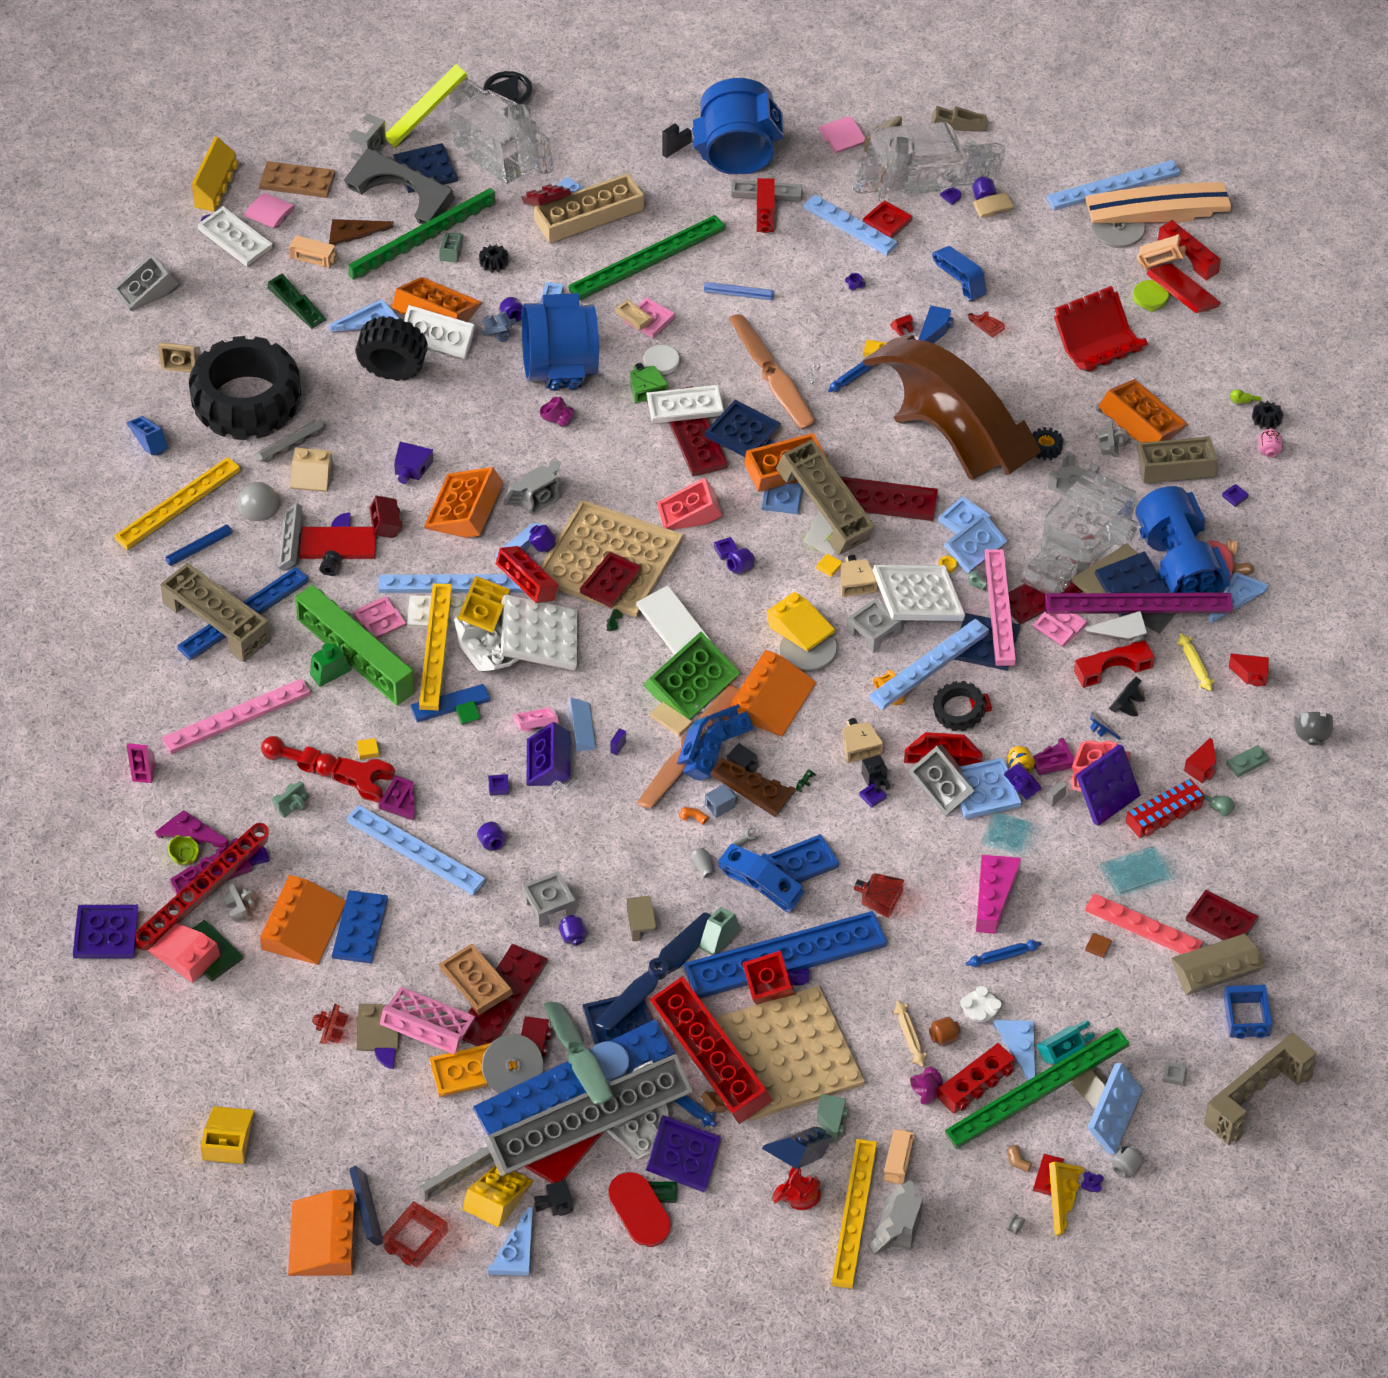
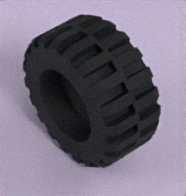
(391, 348)

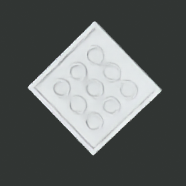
(918, 592)
(539, 632)

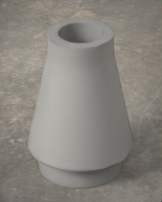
(702, 862)

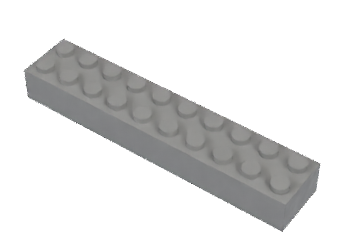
(582, 1119)

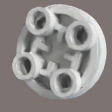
(663, 358)

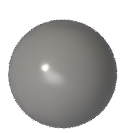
(257, 501)

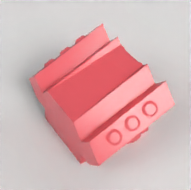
(1087, 754)

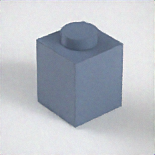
(720, 800)

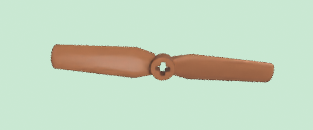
(779, 382)
(672, 770)

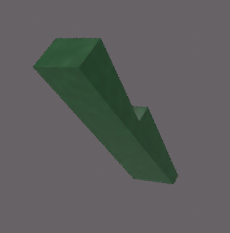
(297, 303)

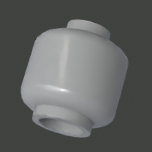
(1126, 1161)

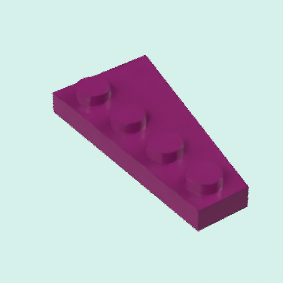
(185, 877)

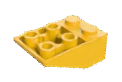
(227, 1135)
(495, 1196)

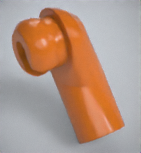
(695, 813)

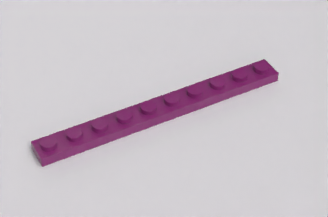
(1134, 602)

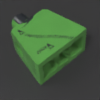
(644, 381)

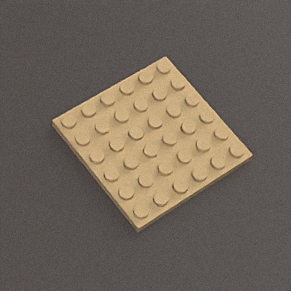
(596, 532)
(793, 1049)

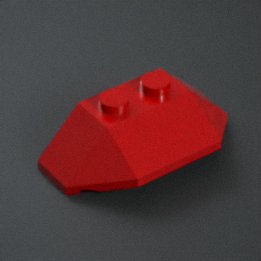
(956, 744)

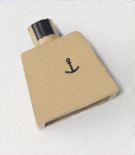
(857, 577)
(860, 741)

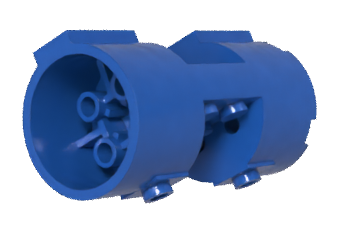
(1170, 524)

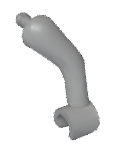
(741, 840)

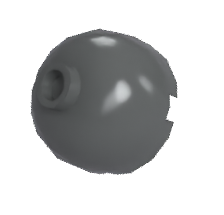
(1313, 727)

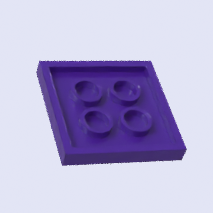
(1108, 785)
(105, 932)
(683, 1153)

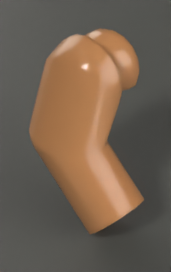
(1016, 1159)

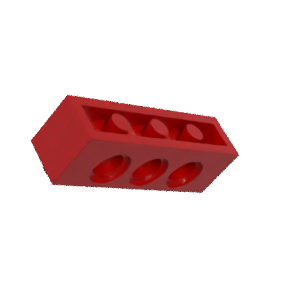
(527, 574)
(996, 1058)

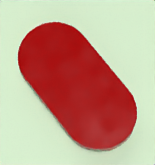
(639, 1209)

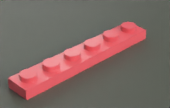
(1142, 925)

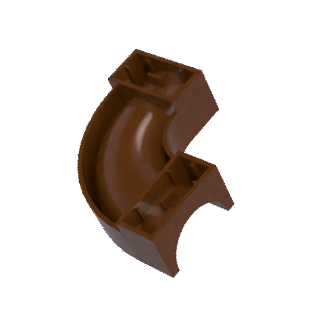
(958, 404)

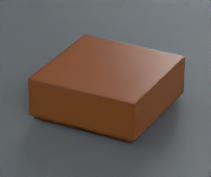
(1098, 945)

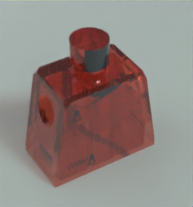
(880, 893)

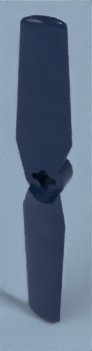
(669, 960)

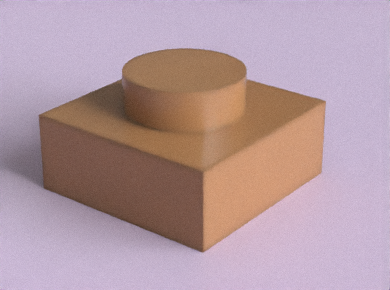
(713, 1102)

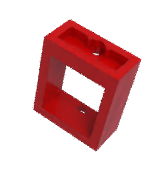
(765, 205)

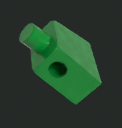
(328, 664)

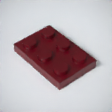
(546, 195)
(610, 579)
(1220, 917)

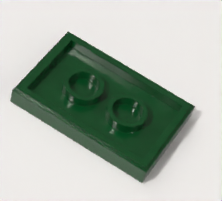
(228, 954)

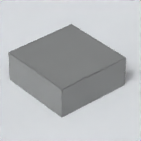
(1056, 793)
(1174, 1073)

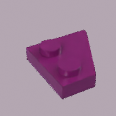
(1054, 758)
(399, 798)

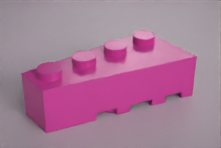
(995, 886)

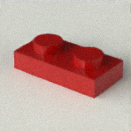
(1042, 1181)

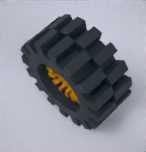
(1048, 437)

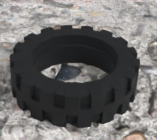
(959, 722)

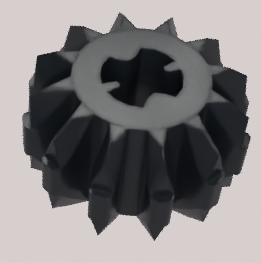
(493, 258)
(1267, 415)

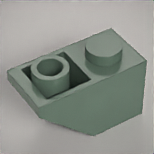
(719, 931)
(830, 1115)

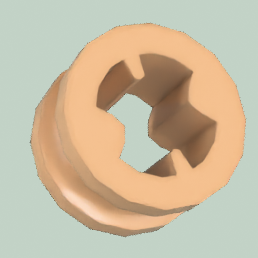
(1232, 545)

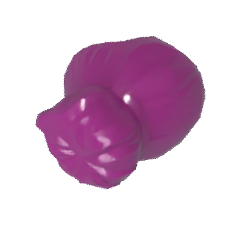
(557, 411)
(927, 1084)

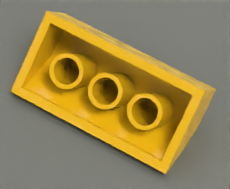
(214, 175)

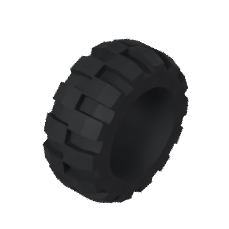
(252, 414)

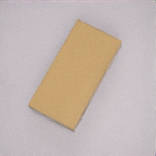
(633, 315)
(671, 719)

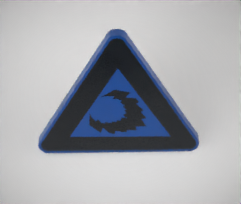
(1103, 726)

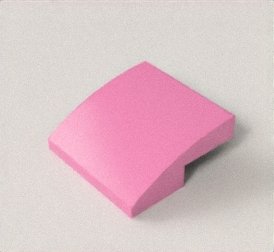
(842, 134)
(269, 210)
(379, 617)
(1060, 627)

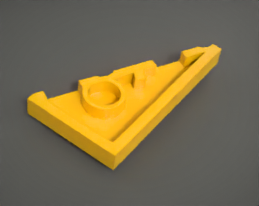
(1063, 1191)

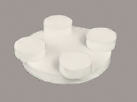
(980, 1005)

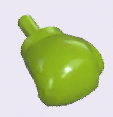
(1239, 397)

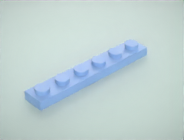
(850, 224)

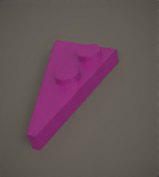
(187, 825)

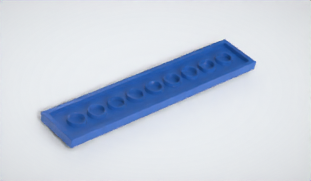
(799, 950)
(562, 1084)

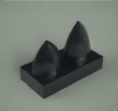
(1123, 702)

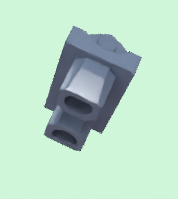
(500, 327)

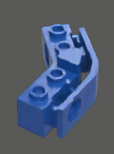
(702, 751)
(761, 875)

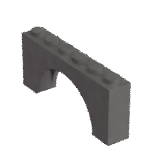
(376, 169)

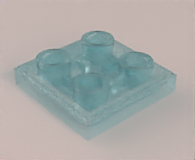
(1006, 833)

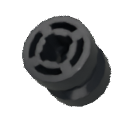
(330, 563)

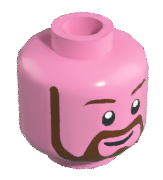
(1270, 443)

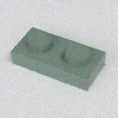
(1247, 761)

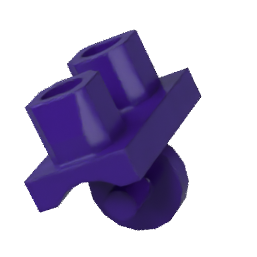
(1022, 780)

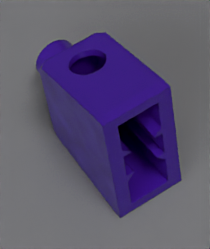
(412, 461)

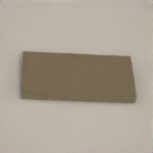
(1087, 579)

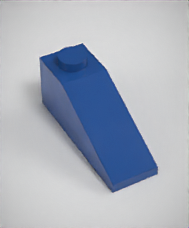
(936, 324)
(148, 435)

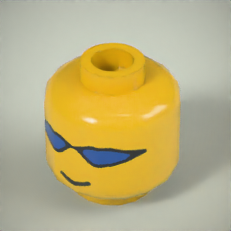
(1022, 755)

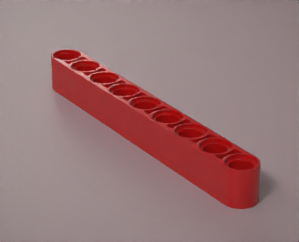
(207, 878)

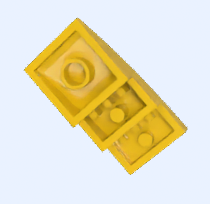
(483, 604)

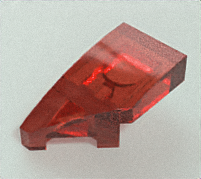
(987, 324)

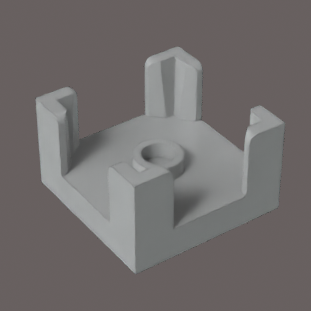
(374, 138)
(1067, 474)
(873, 623)
(548, 896)

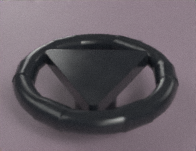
(509, 87)

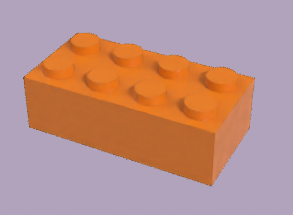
(762, 461)

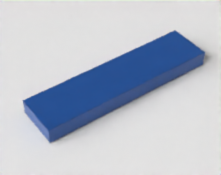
(449, 701)

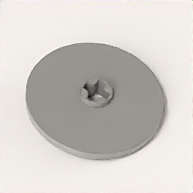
(1117, 236)
(813, 660)
(506, 1049)

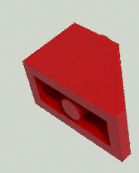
(1250, 668)
(1202, 762)

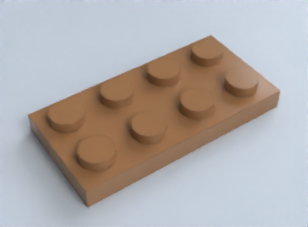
(297, 179)
(475, 979)

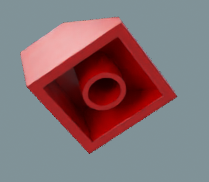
(768, 978)

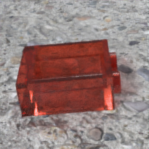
(427, 1219)

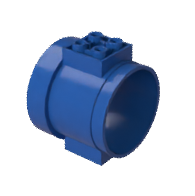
(737, 126)
(560, 341)

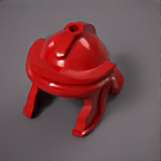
(798, 1191)

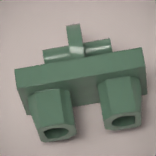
(291, 799)

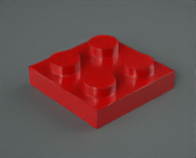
(887, 219)

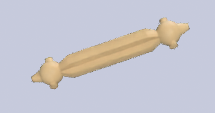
(910, 1033)

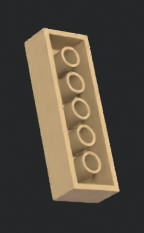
(589, 208)

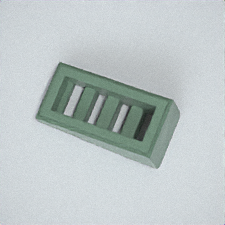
(450, 252)

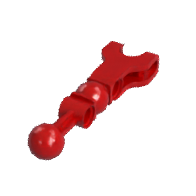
(341, 769)

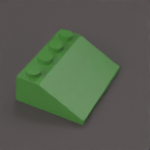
(692, 676)

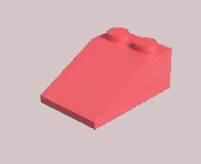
(690, 506)
(186, 951)

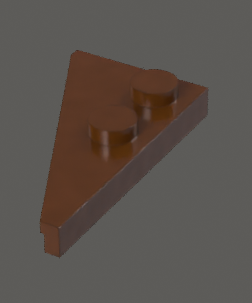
(348, 230)

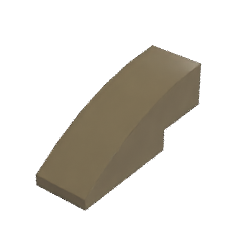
(960, 118)

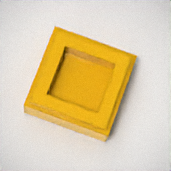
(829, 565)
(367, 748)

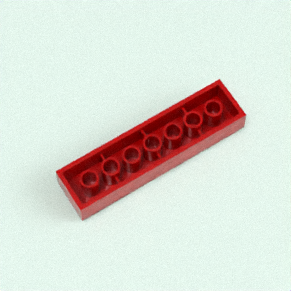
(711, 1050)

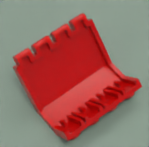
(1096, 329)

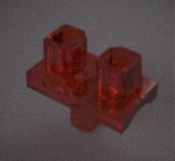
(335, 1017)

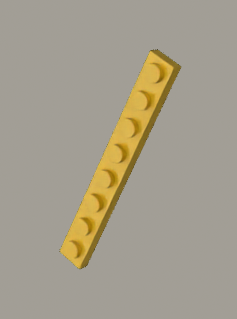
(177, 503)
(435, 647)
(854, 1214)

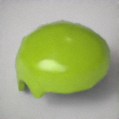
(183, 850)

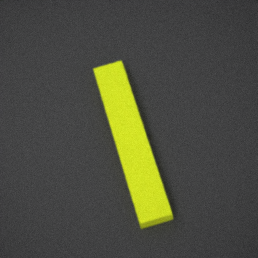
(425, 105)

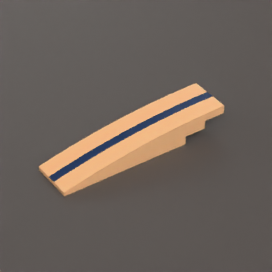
(1159, 203)

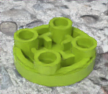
(1150, 295)

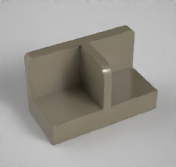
(640, 916)

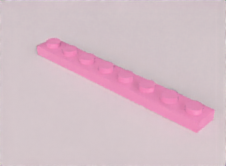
(999, 607)
(236, 716)

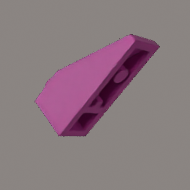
(141, 762)

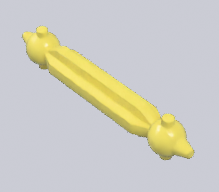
(1195, 662)

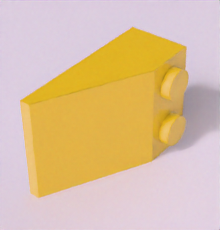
(799, 621)

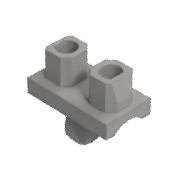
(1113, 437)
(242, 900)

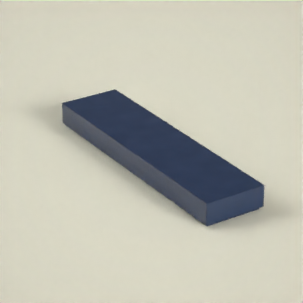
(366, 1206)

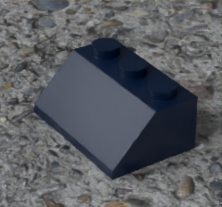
(800, 1147)

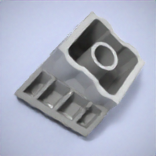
(535, 489)
(898, 1219)

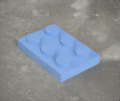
(970, 543)

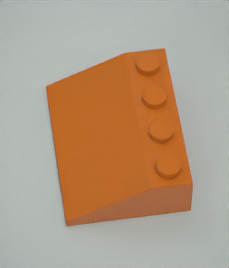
(435, 298)
(1141, 413)
(465, 502)
(773, 693)
(302, 921)
(322, 1234)

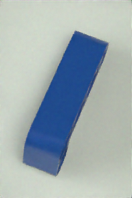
(963, 270)

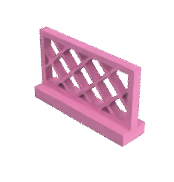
(423, 1027)

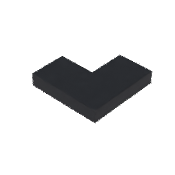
(673, 140)

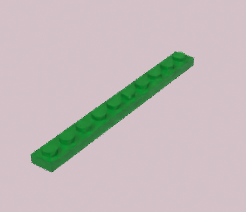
(421, 233)
(647, 257)
(1037, 1088)

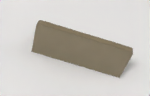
(1090, 1085)

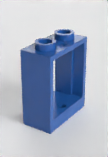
(1247, 994)

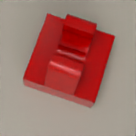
(898, 324)

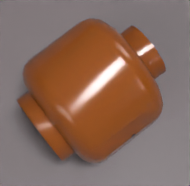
(944, 1031)

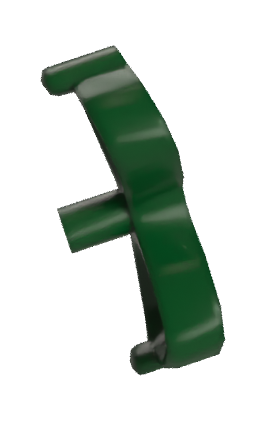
(611, 622)
(809, 773)

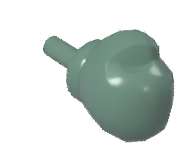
(978, 579)
(1223, 804)

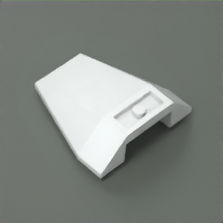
(482, 646)
(639, 1133)

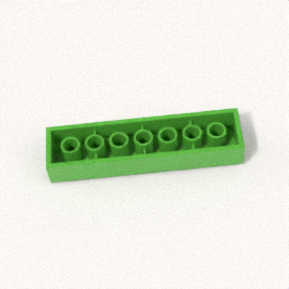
(360, 647)

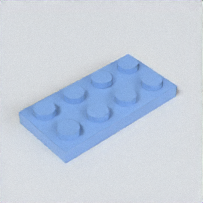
(1115, 1108)

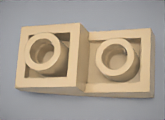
(992, 204)

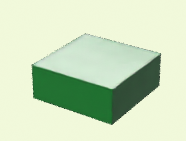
(467, 712)

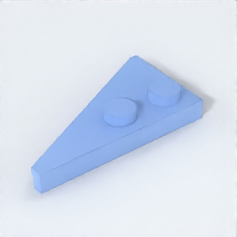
(359, 318)
(1242, 591)
(1020, 1041)
(515, 1254)

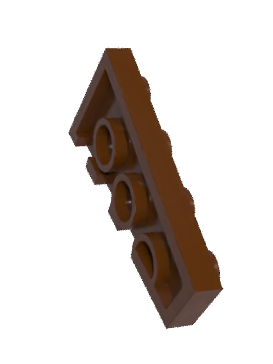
(759, 790)

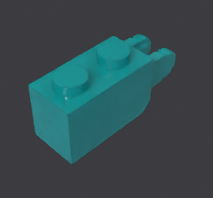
(1064, 1043)

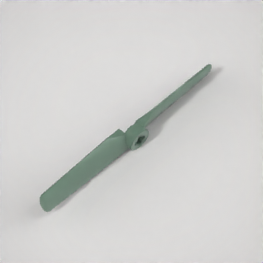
(583, 1061)

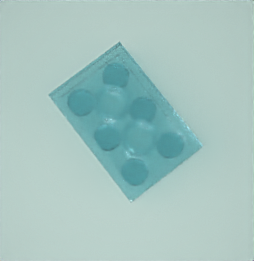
(1135, 871)

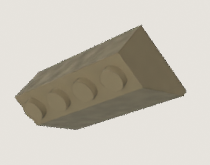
(1177, 459)
(1217, 964)

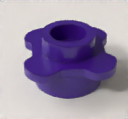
(854, 281)
(1092, 1187)

